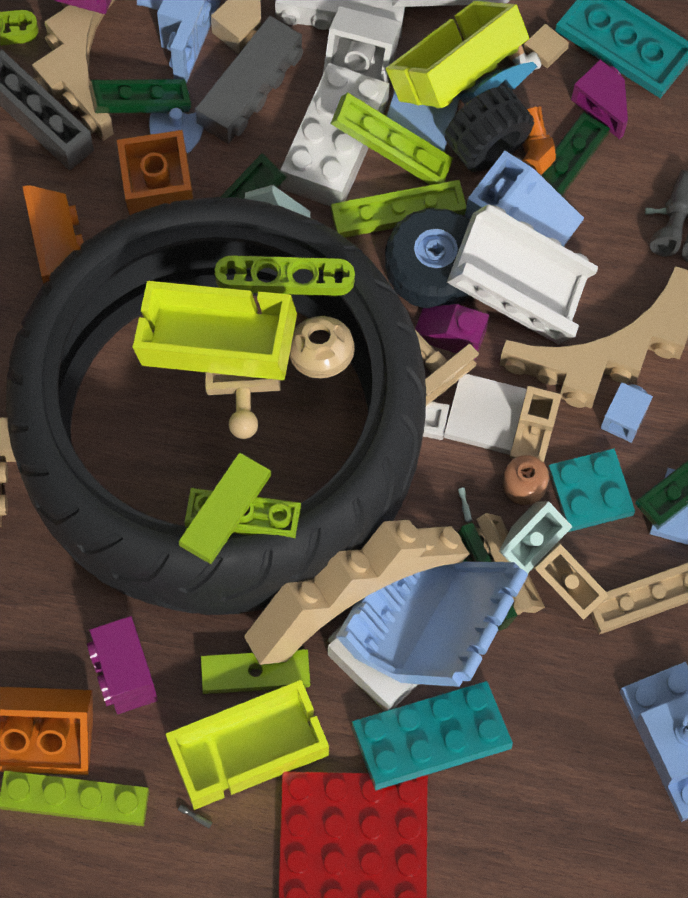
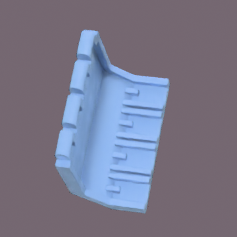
(433, 622)

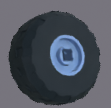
(422, 256)

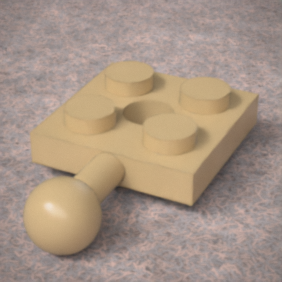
(243, 422)

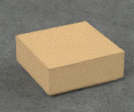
(547, 45)

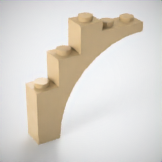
(66, 68)
(620, 355)
(351, 575)

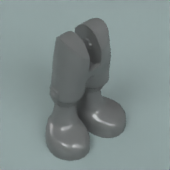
(668, 239)

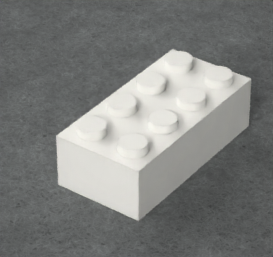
(322, 157)

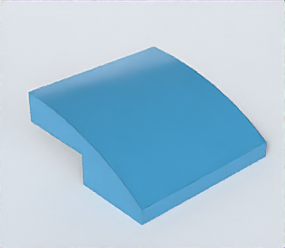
(507, 76)

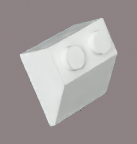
(362, 42)

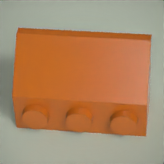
(51, 227)
(45, 730)

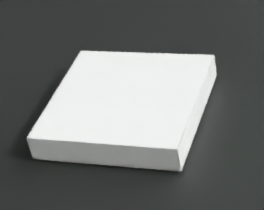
(485, 413)

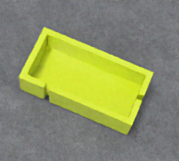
(446, 65)
(215, 330)
(247, 744)

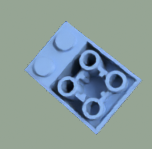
(525, 198)

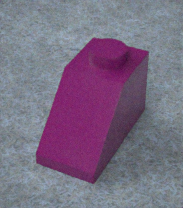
(603, 97)
(452, 327)

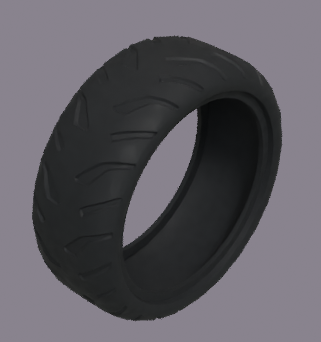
(103, 291)

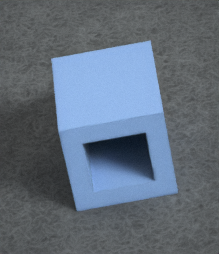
(627, 411)

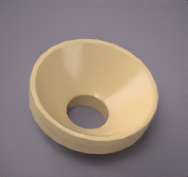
(326, 358)

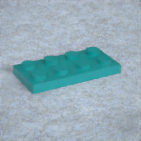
(627, 41)
(431, 735)

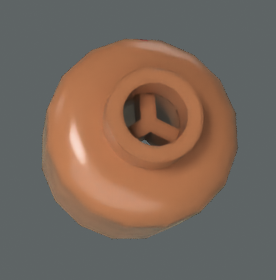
(525, 480)

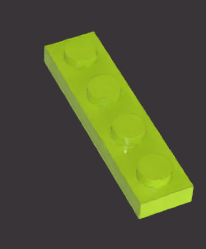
(391, 140)
(388, 209)
(74, 798)

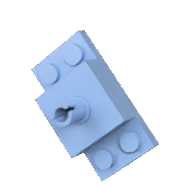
(183, 30)
(661, 717)

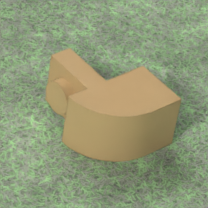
(535, 423)

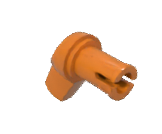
(538, 145)

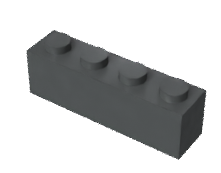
(249, 80)
(42, 115)

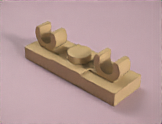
(494, 534)

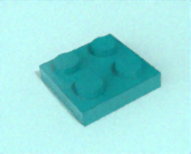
(591, 489)

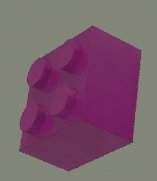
(125, 671)

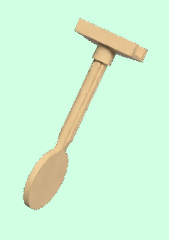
(445, 372)

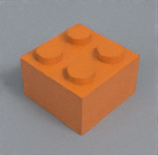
(154, 170)

